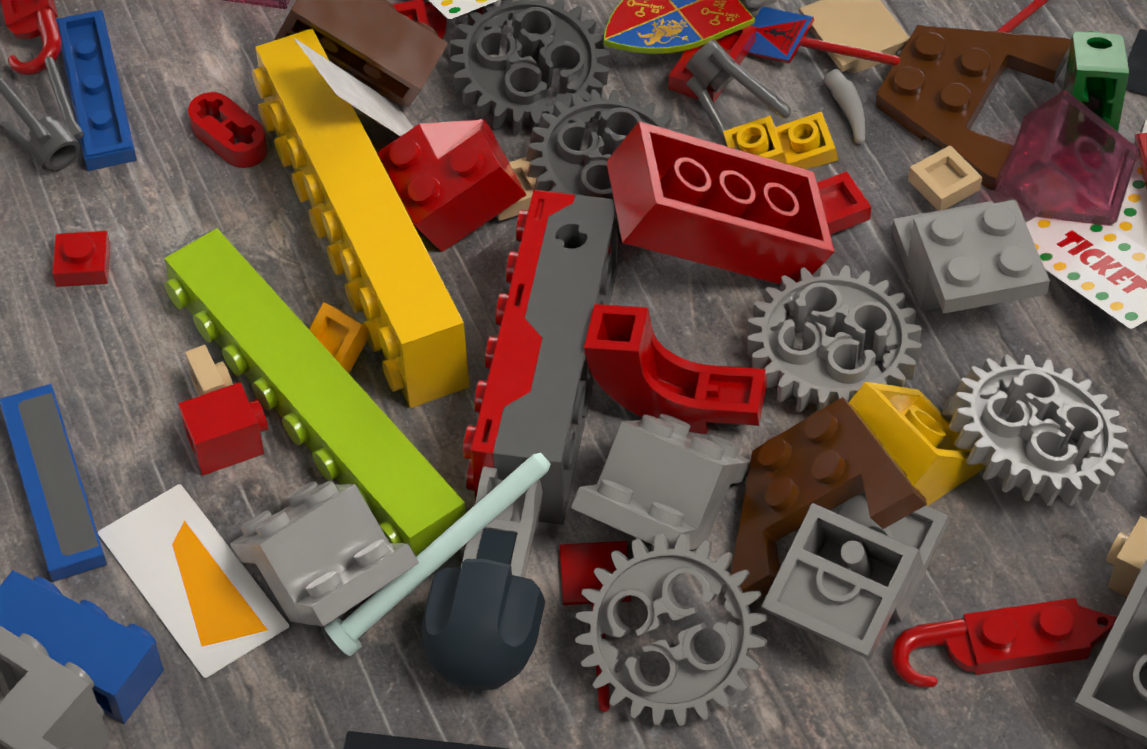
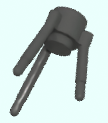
(716, 69)
(52, 140)

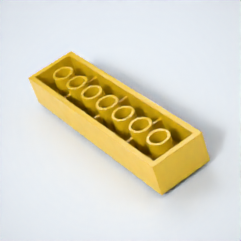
(364, 222)

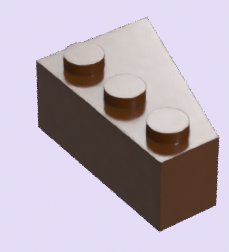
(371, 42)

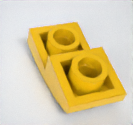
(797, 143)

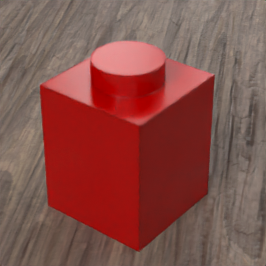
(223, 428)

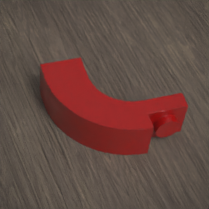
(654, 381)

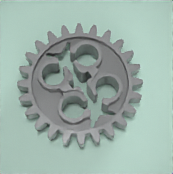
(834, 338)
(1043, 419)
(690, 677)

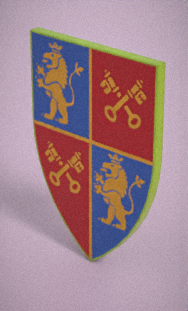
(673, 24)

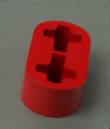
(234, 123)

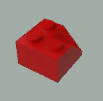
(451, 178)

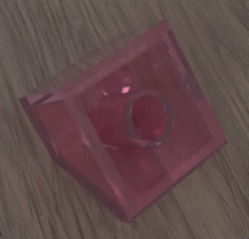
(1069, 164)

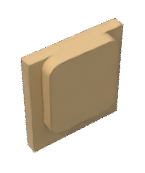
(858, 25)

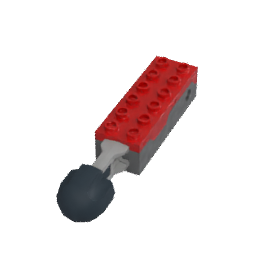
(536, 400)

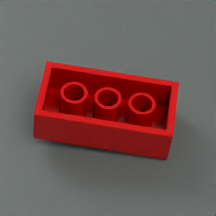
(717, 205)

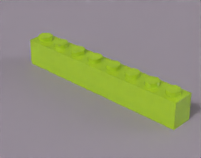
(310, 391)

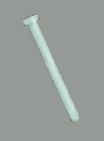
(346, 632)

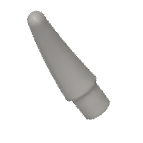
(848, 98)

